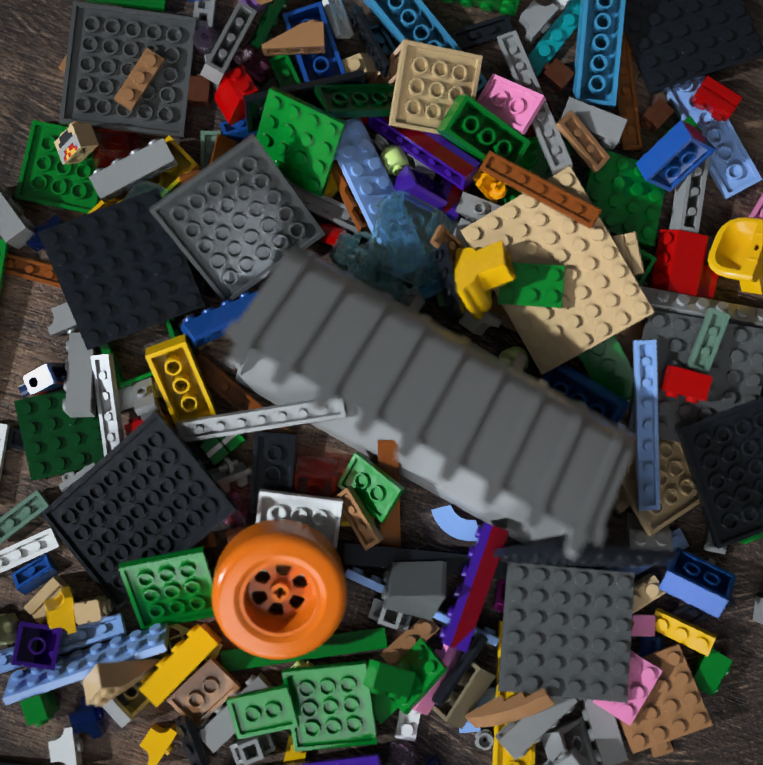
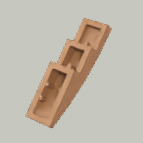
(504, 711)

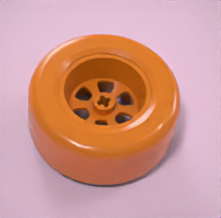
(293, 630)

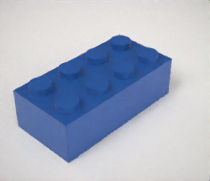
(316, 65)

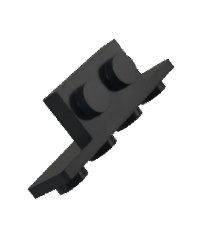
(375, 39)
(446, 274)

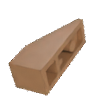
(301, 39)

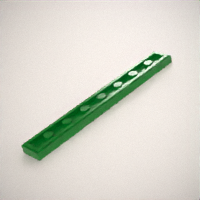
(337, 644)

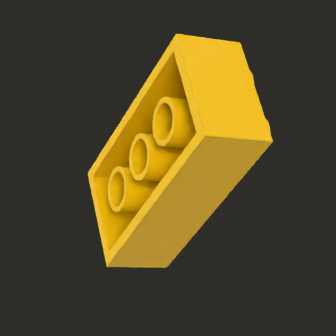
(180, 379)
(175, 668)

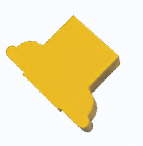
(739, 253)
(480, 272)

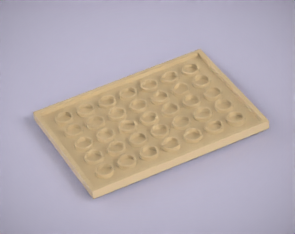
(597, 287)

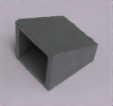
(415, 587)

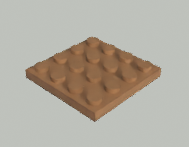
(672, 705)

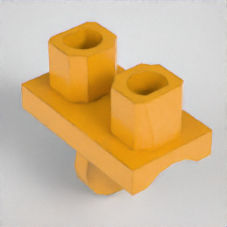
(490, 186)

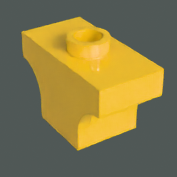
(60, 611)
(158, 742)

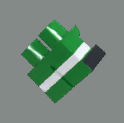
(217, 450)

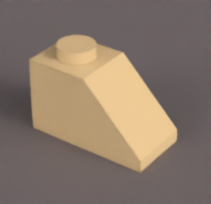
(360, 61)

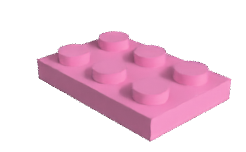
(511, 102)
(641, 681)

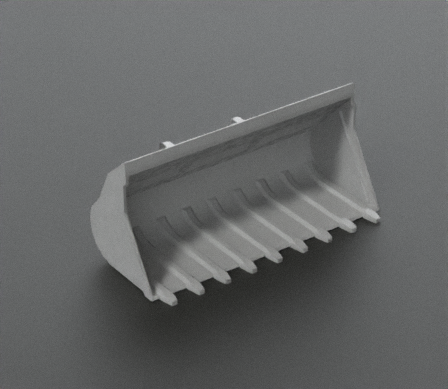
(458, 413)

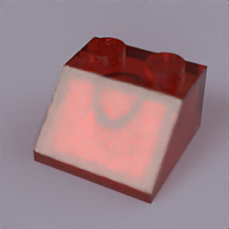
(112, 146)
(316, 476)

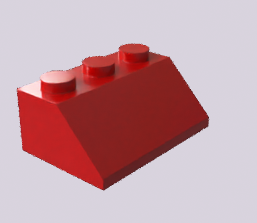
(679, 262)

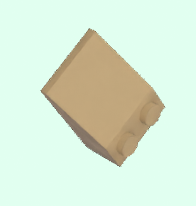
(113, 678)

